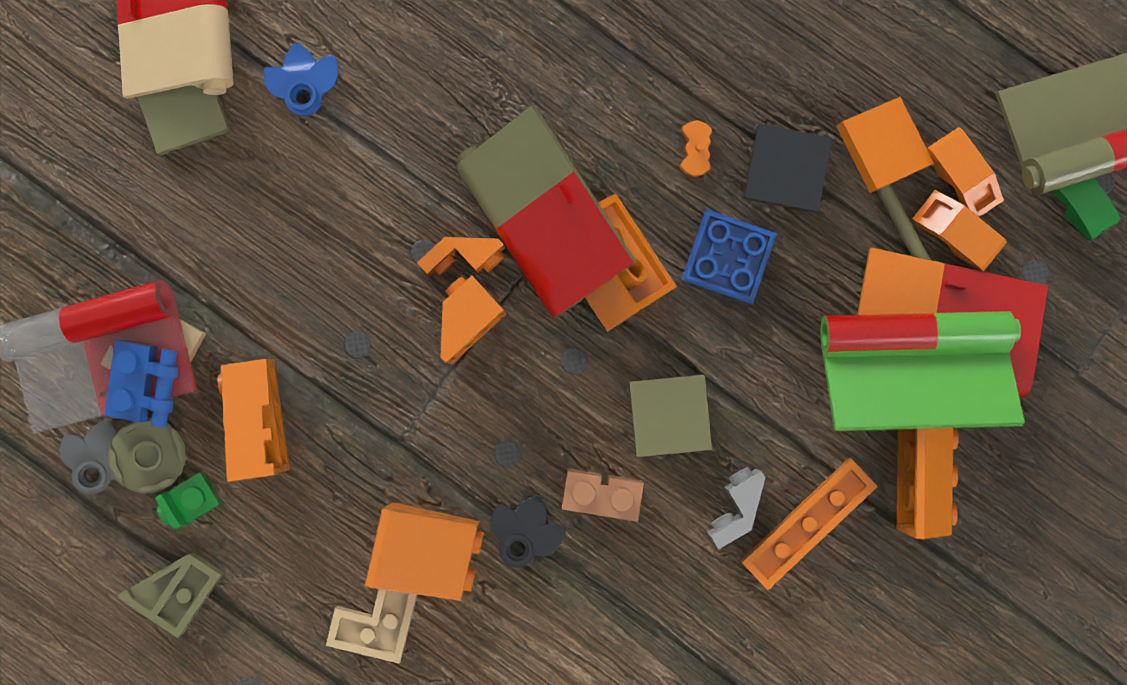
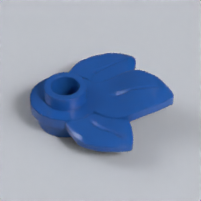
(301, 75)

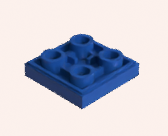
(729, 256)

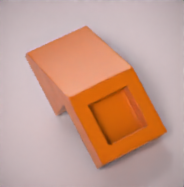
(967, 171)
(960, 229)
(476, 251)

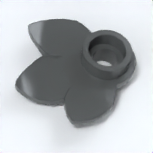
(89, 453)

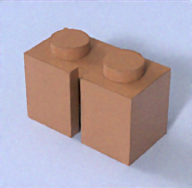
(616, 500)

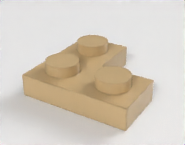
(375, 634)

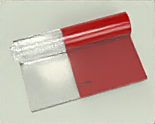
(69, 351)

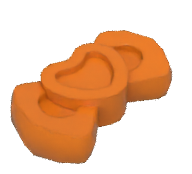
(696, 150)

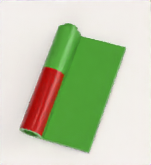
(921, 370)

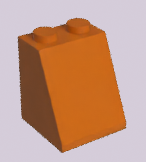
(424, 552)

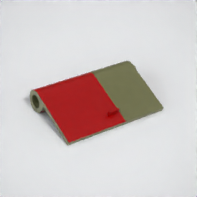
(544, 212)

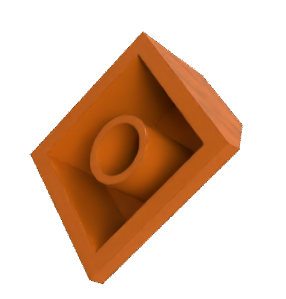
(466, 317)

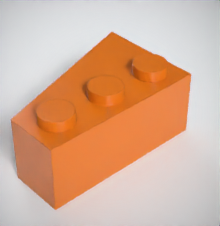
(252, 420)

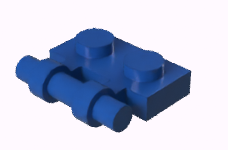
(132, 382)

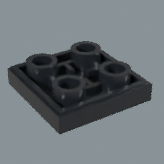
(787, 168)

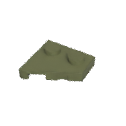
(174, 593)

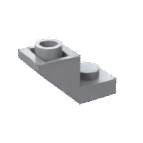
(745, 494)

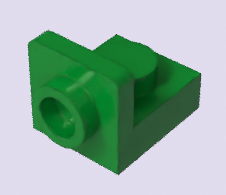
(187, 501)

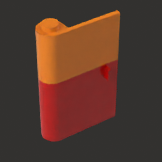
(917, 285)

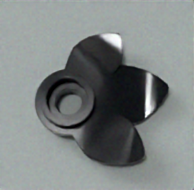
(527, 526)

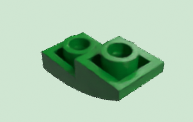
(1088, 208)

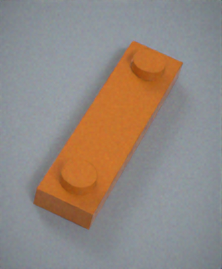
(808, 523)

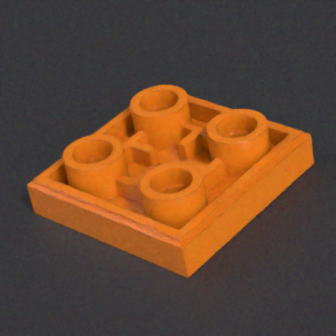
(884, 144)

